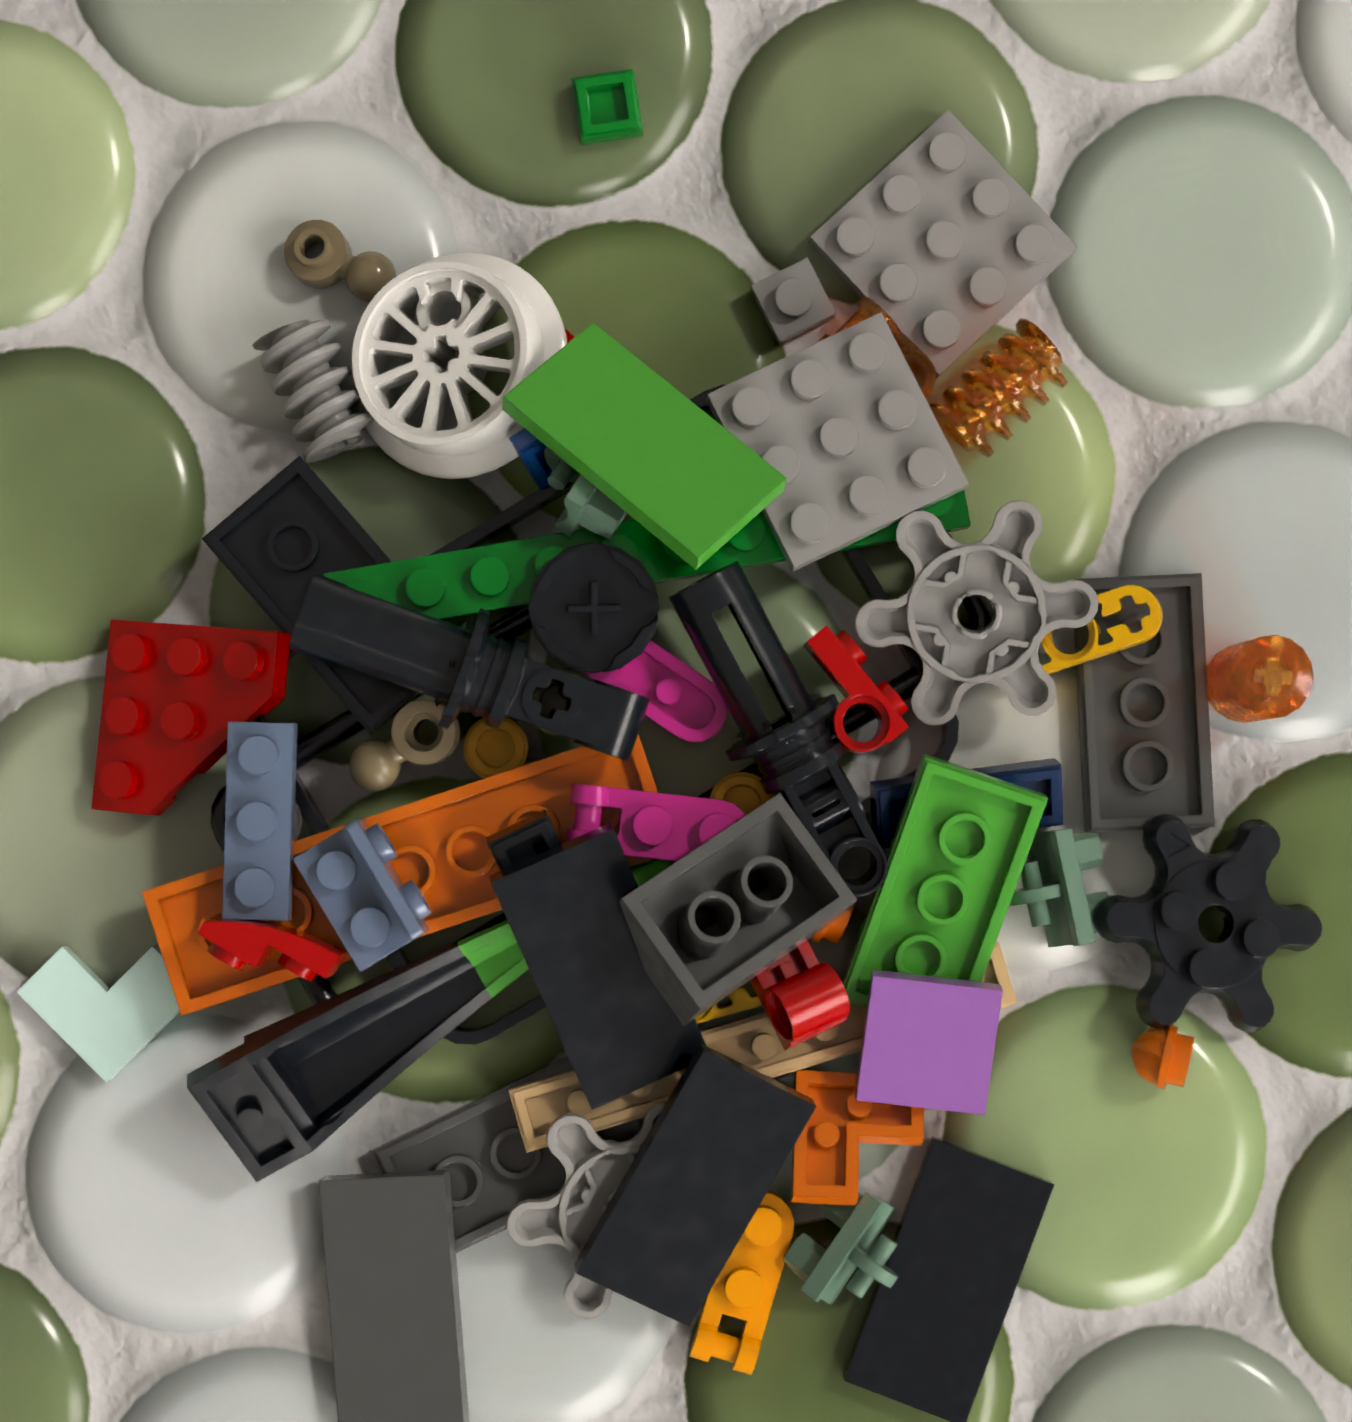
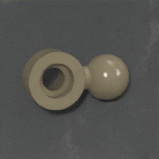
(363, 273)
(377, 763)

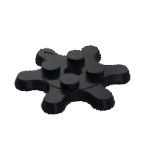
(1168, 915)

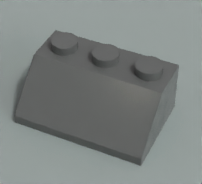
(733, 908)

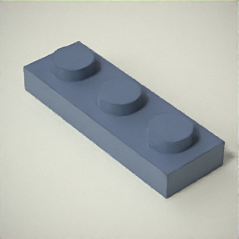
(259, 821)

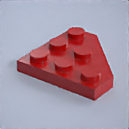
(172, 703)

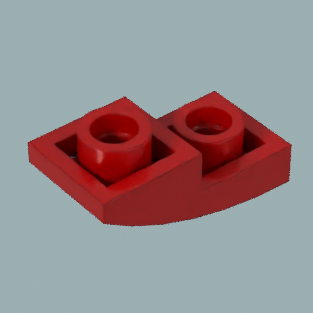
(253, 941)

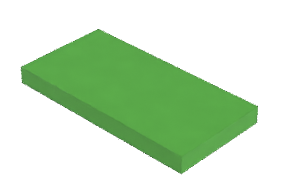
(644, 445)
(946, 877)

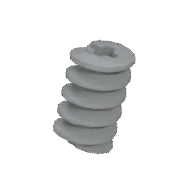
(312, 388)

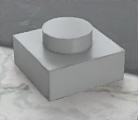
(793, 301)

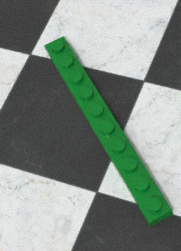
(503, 573)

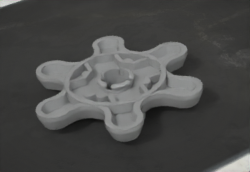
(1004, 649)
(570, 1215)

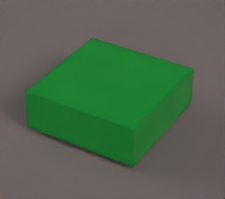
(607, 106)

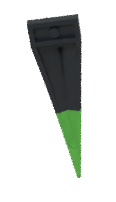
(322, 1065)

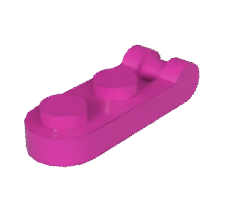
(678, 695)
(652, 822)

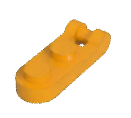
(746, 1287)

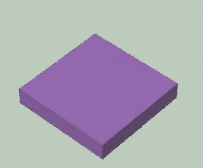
(928, 1042)

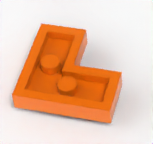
(828, 1147)

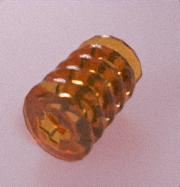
(1000, 388)
(1273, 658)

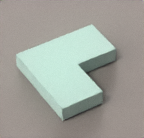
(98, 1021)

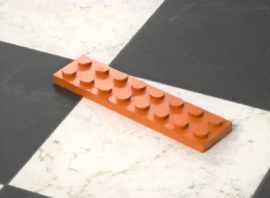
(437, 846)

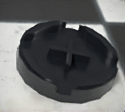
(593, 608)

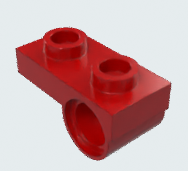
(841, 661)
(801, 996)

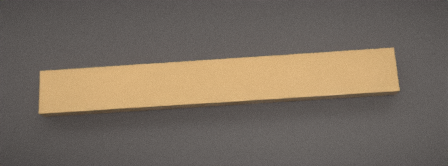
(746, 1040)

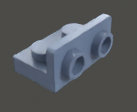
(363, 892)

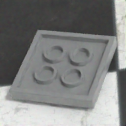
(943, 242)
(846, 436)

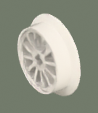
(476, 444)

